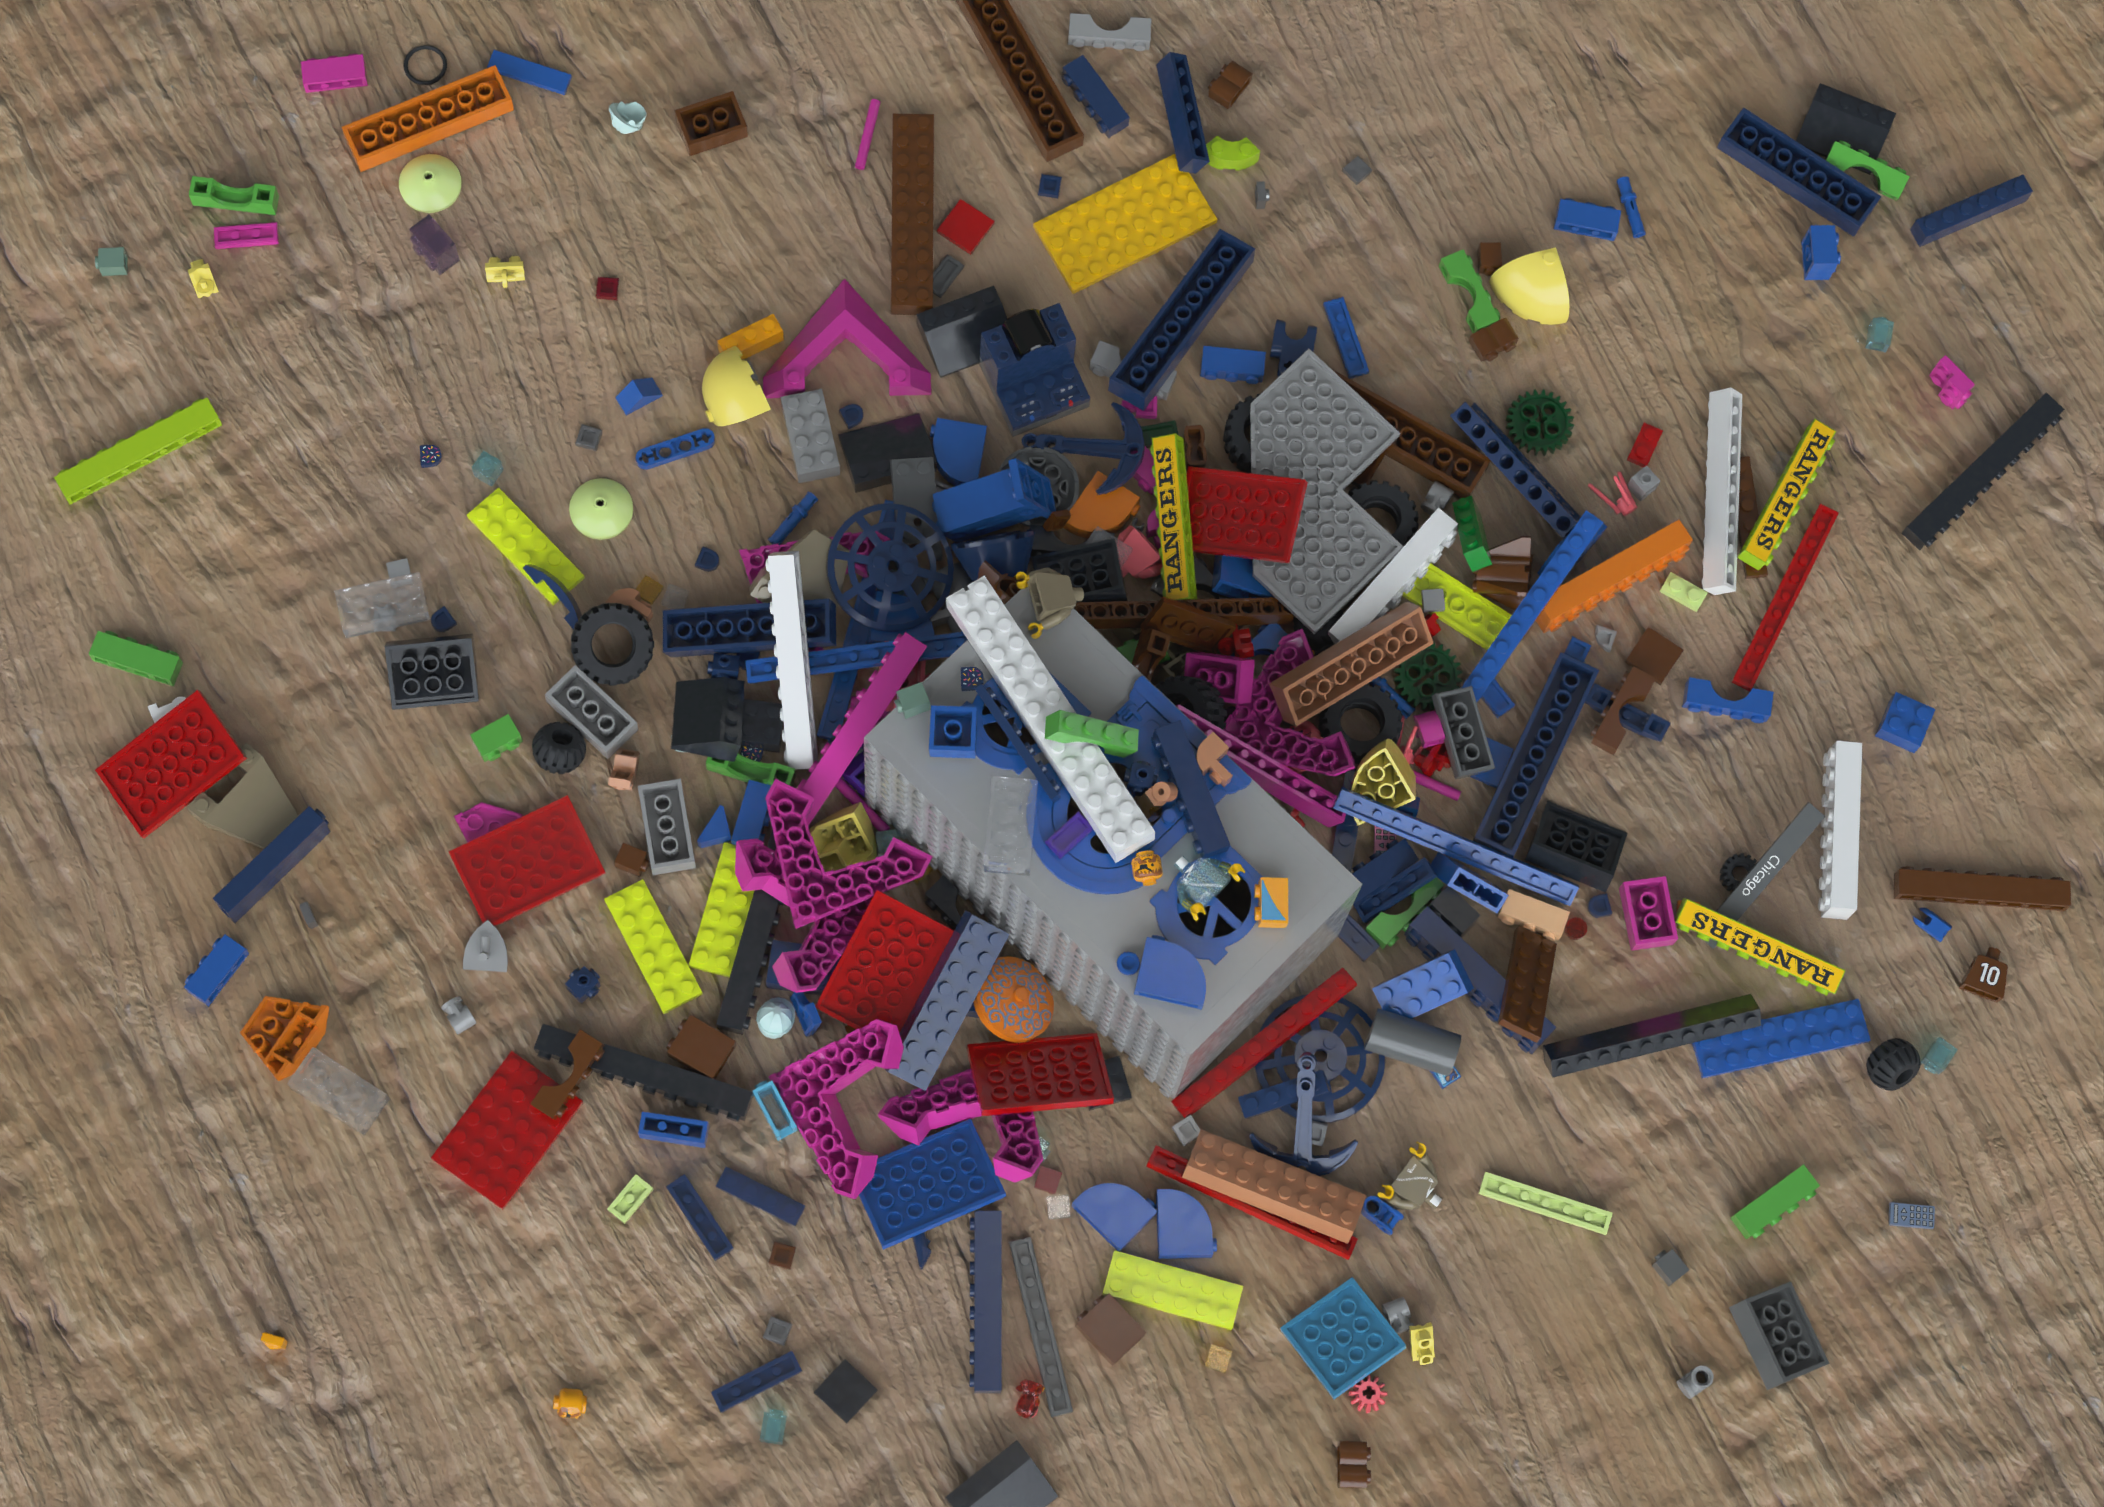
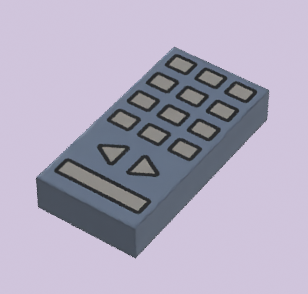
(1911, 1215)

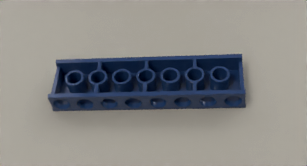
(1516, 468)

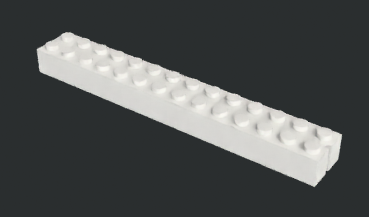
(1034, 697)

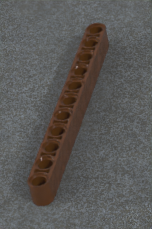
(1234, 607)

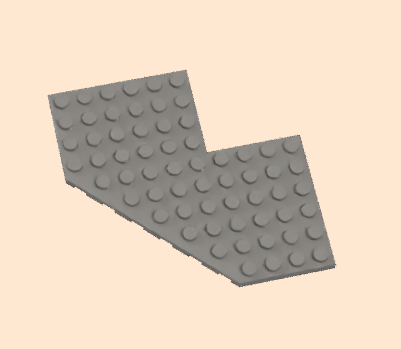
(1324, 433)

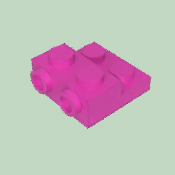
(1954, 383)

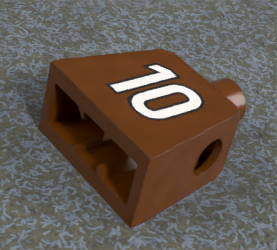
(1986, 976)

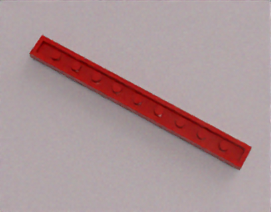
(1785, 597)
(1264, 1043)
(1174, 1166)

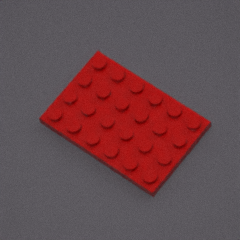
(1244, 513)
(170, 764)
(527, 862)
(884, 965)
(1040, 1074)
(502, 1133)

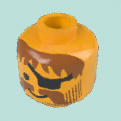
(1147, 867)
(570, 1403)

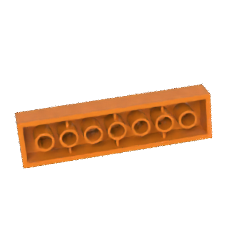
(427, 118)
(1615, 575)

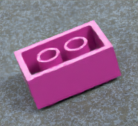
(1227, 673)
(1648, 913)

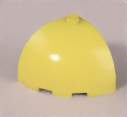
(1534, 287)
(731, 391)
(1385, 776)

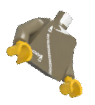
(1051, 597)
(1414, 1183)

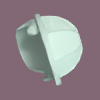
(627, 116)
(775, 1017)

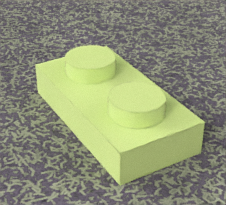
(1683, 592)
(630, 1199)

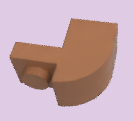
(631, 598)
(1208, 758)
(624, 769)

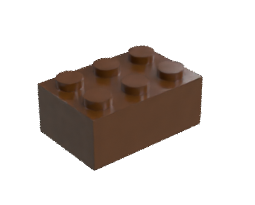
(711, 123)

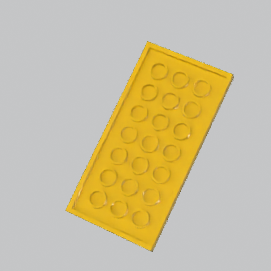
(1124, 223)

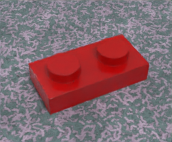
(1644, 445)

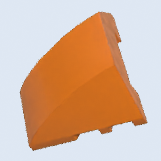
(285, 1033)

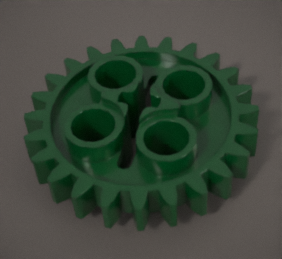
(1558, 421)
(1419, 664)

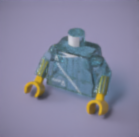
(1203, 882)

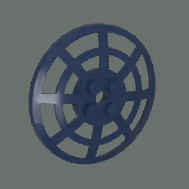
(877, 569)
(1333, 1065)

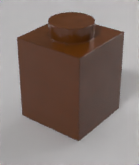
(1489, 257)
(632, 860)

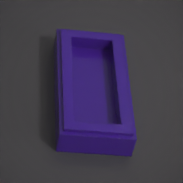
(1069, 835)

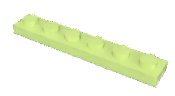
(1545, 1203)

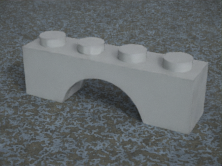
(1133, 35)
(1107, 359)

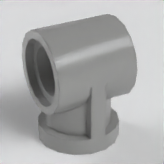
(1436, 498)
(458, 1015)
(1397, 1314)
(1690, 1386)

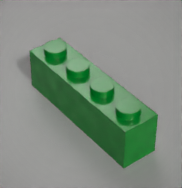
(1472, 533)

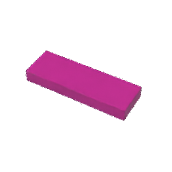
(246, 235)

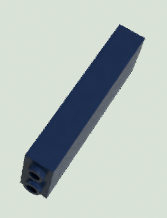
(272, 864)

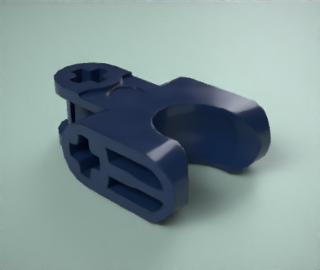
(1288, 349)

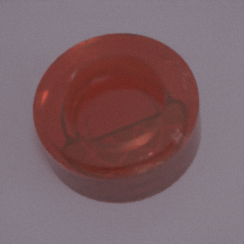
(1576, 928)

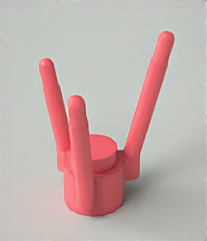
(1625, 504)
(1406, 750)

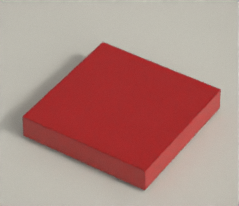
(965, 226)

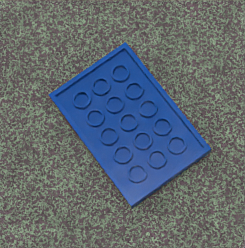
(930, 1184)

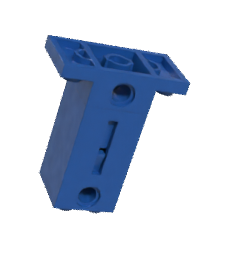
(993, 502)

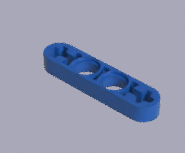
(673, 445)

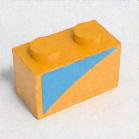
(1272, 902)

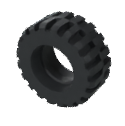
(1234, 438)
(1392, 501)
(612, 673)
(1200, 693)
(1373, 701)

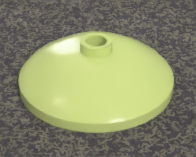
(434, 193)
(604, 520)

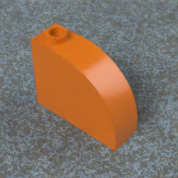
(1106, 511)

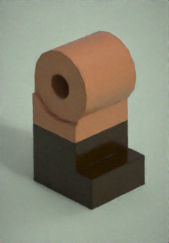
(1155, 798)

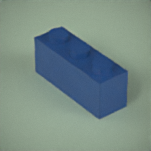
(1587, 219)
(1232, 364)
(753, 813)
(216, 969)
(673, 1129)

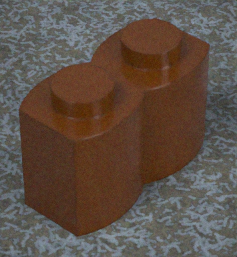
(1229, 84)
(1494, 339)
(1194, 446)
(1352, 1464)

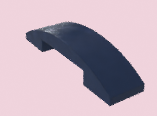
(539, 575)
(1629, 716)

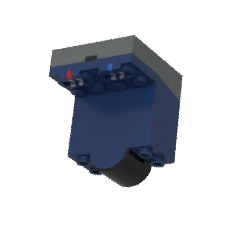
(1033, 368)

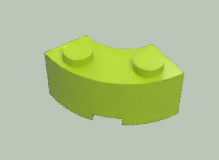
(1232, 155)

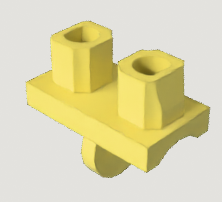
(504, 271)
(202, 278)
(1422, 1343)

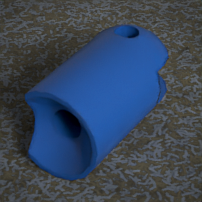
(1933, 924)

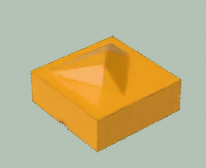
(273, 1341)

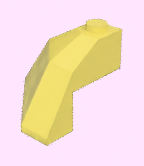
(844, 838)

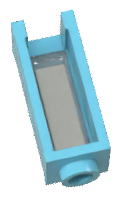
(774, 1109)

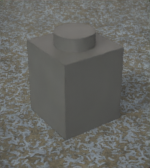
(1669, 1266)

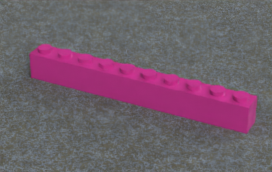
(861, 720)
(1275, 777)

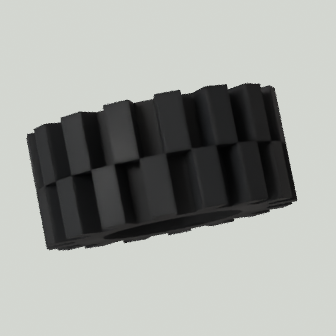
(1732, 862)

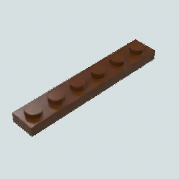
(1748, 513)

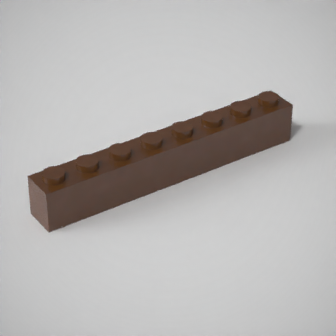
(1982, 889)

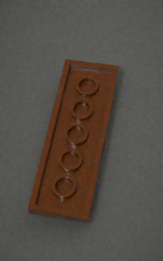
(1527, 984)

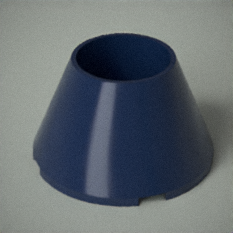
(1004, 551)

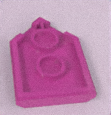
(483, 819)

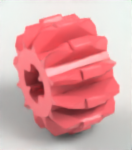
(1374, 1399)

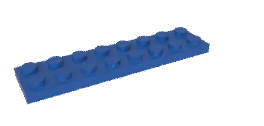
(1784, 1039)

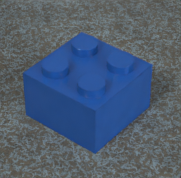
(1820, 252)
(1905, 722)
(953, 732)

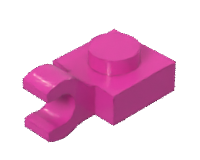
(1149, 413)

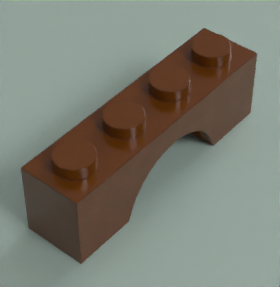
(1150, 651)
(1634, 689)
(553, 1099)

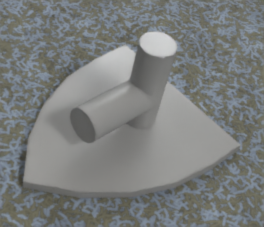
(486, 950)

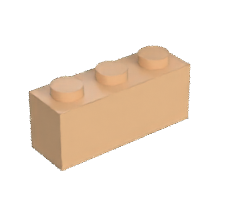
(1533, 915)

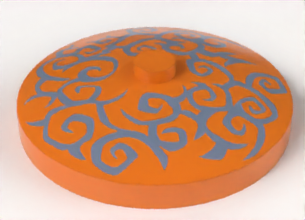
(1015, 1000)

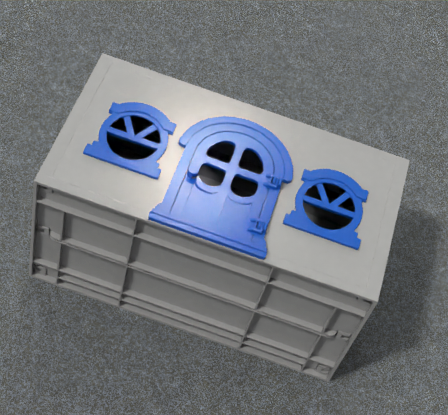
(1086, 908)

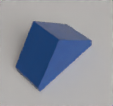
(638, 394)
(716, 830)

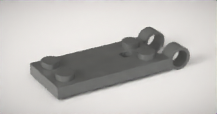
(913, 486)

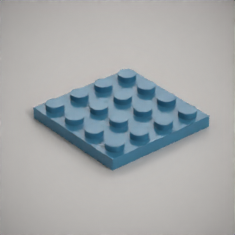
(1343, 1338)

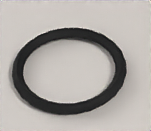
(429, 47)

